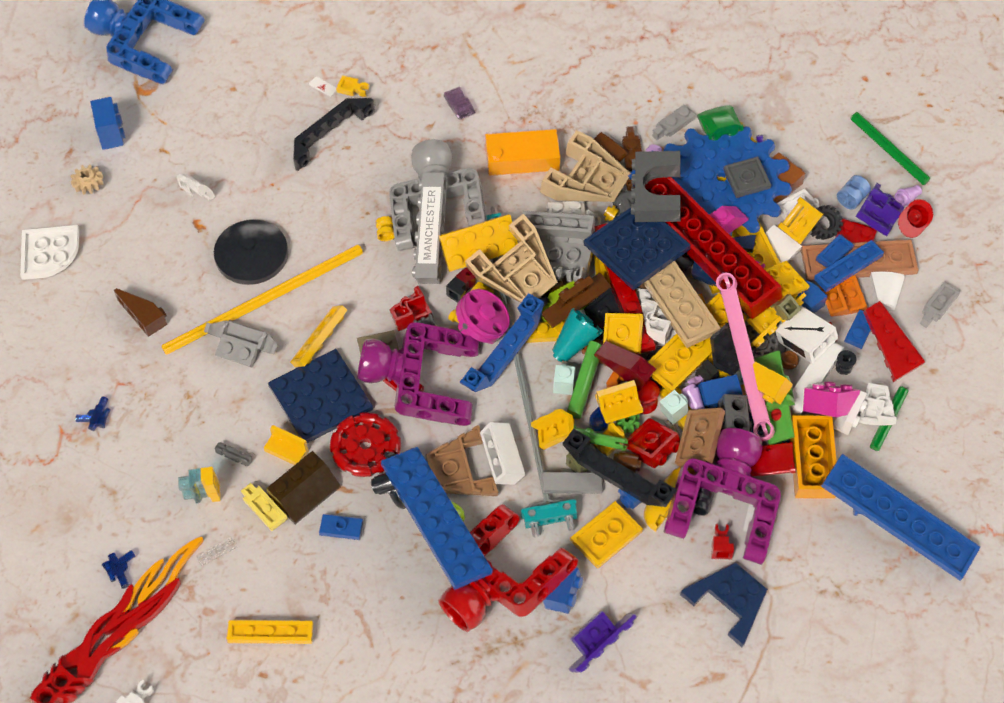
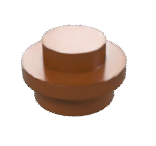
(789, 360)

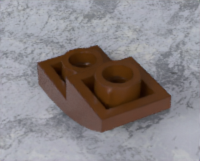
(611, 146)

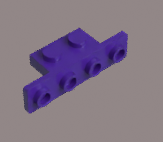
(596, 636)

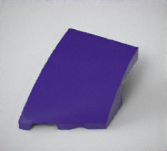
(880, 210)

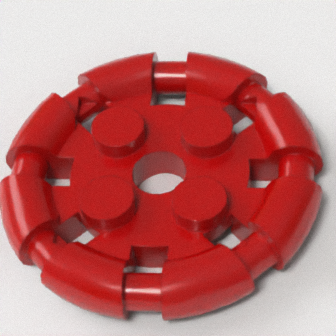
(362, 434)

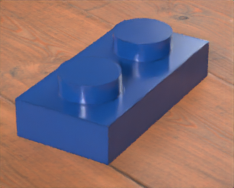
(858, 331)

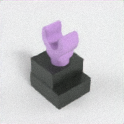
(704, 373)

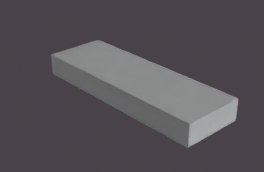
(571, 483)

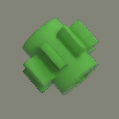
(629, 427)

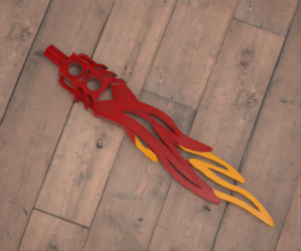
(117, 622)

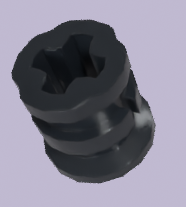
(843, 365)

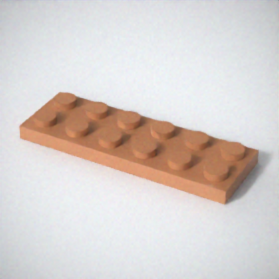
(897, 258)

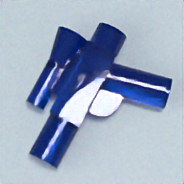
(97, 416)
(117, 567)

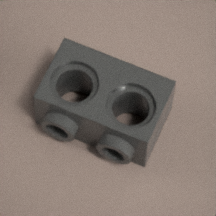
(739, 416)

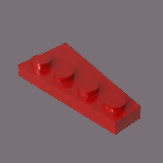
(897, 349)

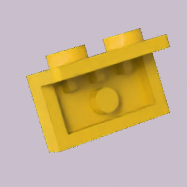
(553, 428)

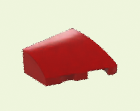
(410, 309)

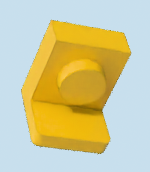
(612, 430)

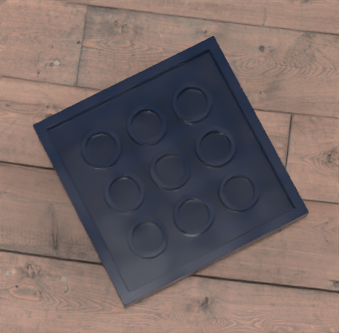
(636, 248)
(319, 395)

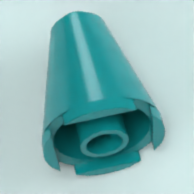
(575, 335)

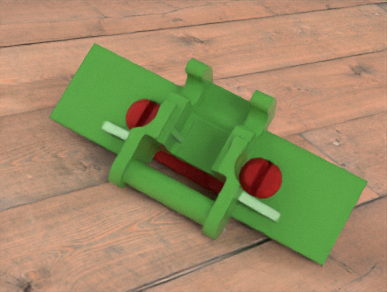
(778, 414)

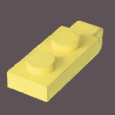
(263, 506)

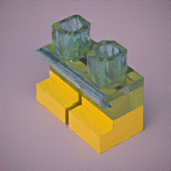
(200, 484)

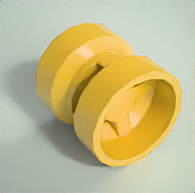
(385, 228)

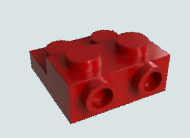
(653, 443)

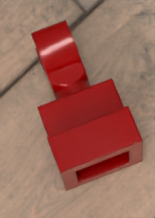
(720, 544)

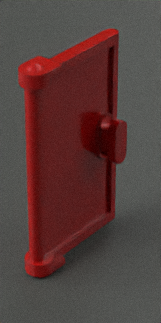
(776, 461)

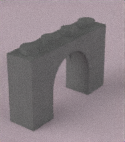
(649, 206)

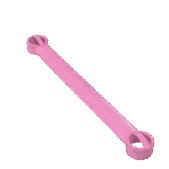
(744, 355)

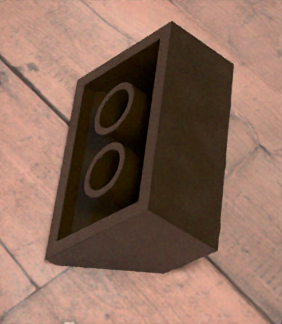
(303, 487)

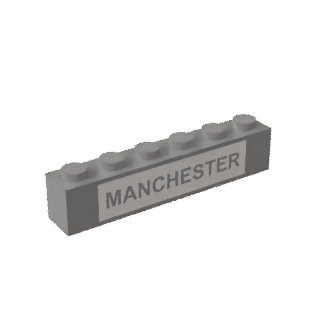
(430, 225)

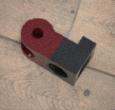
(460, 284)

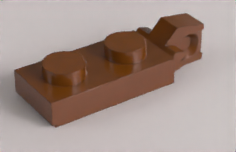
(632, 145)

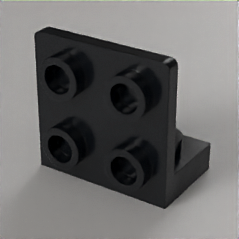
(724, 351)

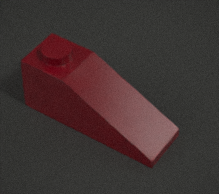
(626, 364)

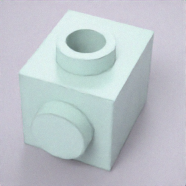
(564, 379)
(674, 406)

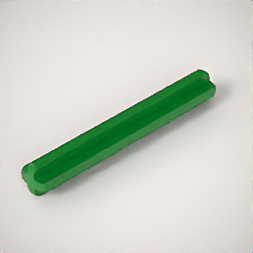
(883, 430)

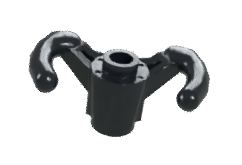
(382, 485)

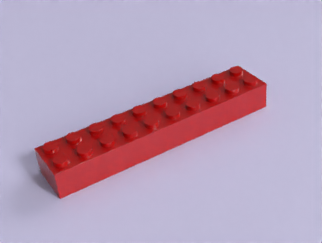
(718, 252)

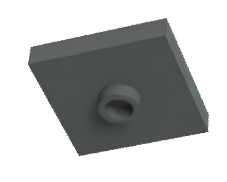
(747, 177)

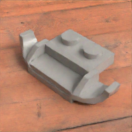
(240, 342)

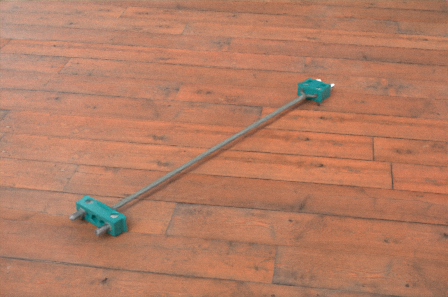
(538, 513)

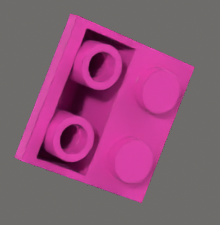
(829, 399)

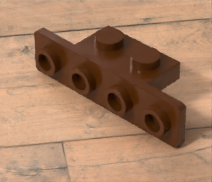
(577, 297)

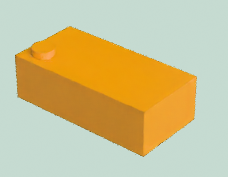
(522, 152)
(813, 455)

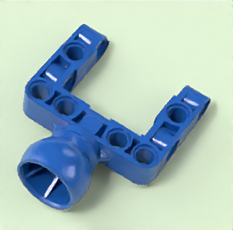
(126, 28)

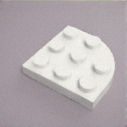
(48, 250)

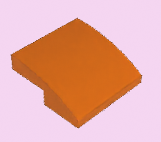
(845, 298)

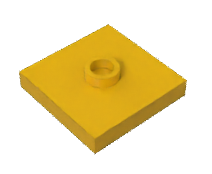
(624, 330)

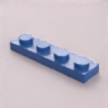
(848, 266)

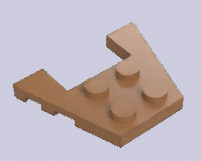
(452, 468)

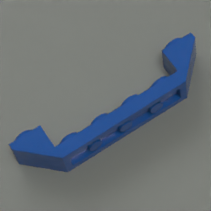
(508, 347)

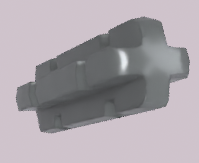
(233, 454)

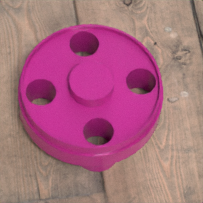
(482, 316)

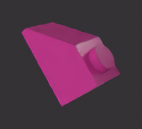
(729, 218)

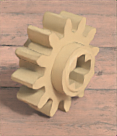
(86, 179)

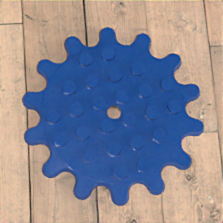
(704, 161)

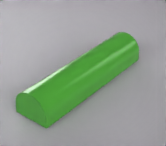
(584, 381)

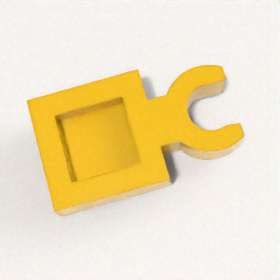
(351, 85)

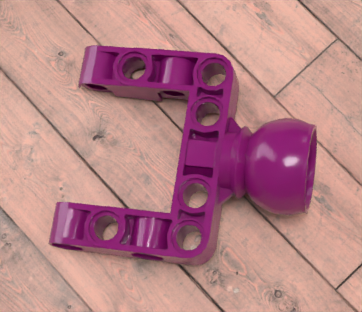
(404, 367)
(737, 453)

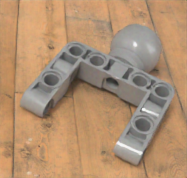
(433, 157)

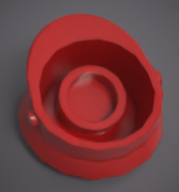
(648, 397)

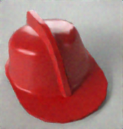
(915, 218)

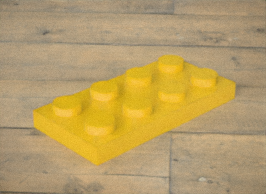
(489, 236)

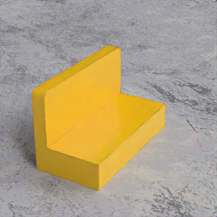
(286, 445)

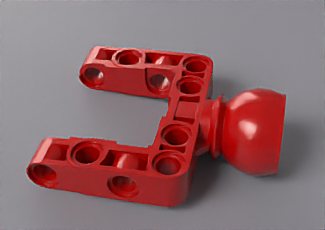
(468, 603)

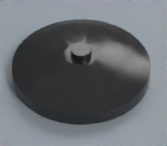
(251, 252)

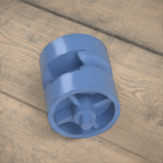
(853, 192)

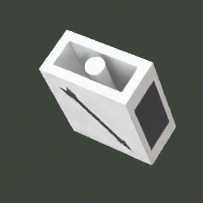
(807, 335)

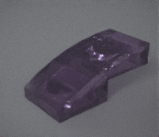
(458, 103)

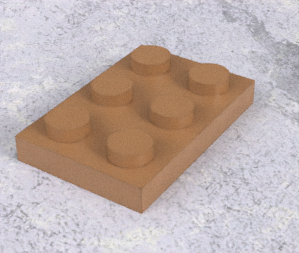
(700, 435)

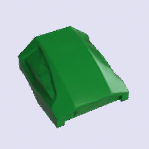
(719, 122)

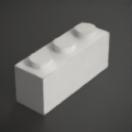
(502, 453)

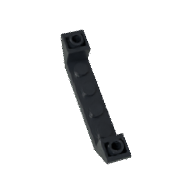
(358, 106)
(623, 478)

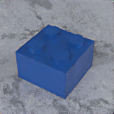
(108, 122)

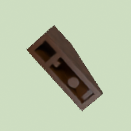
(143, 312)

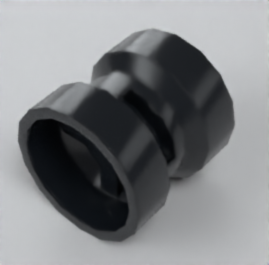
(702, 502)

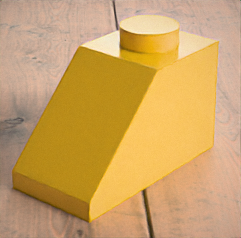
(771, 384)

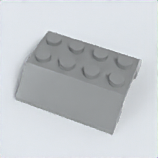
(563, 242)

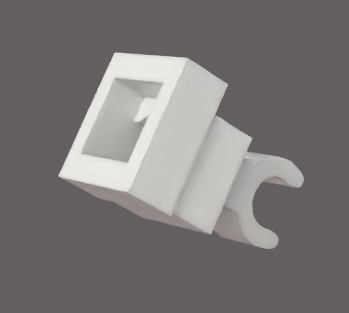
(138, 696)

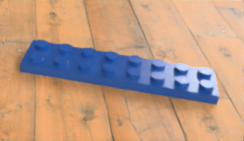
(901, 517)
(436, 518)

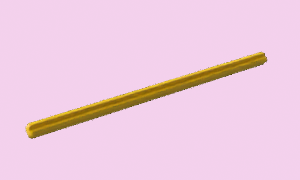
(265, 297)

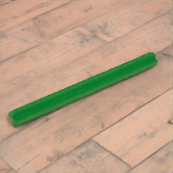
(890, 148)

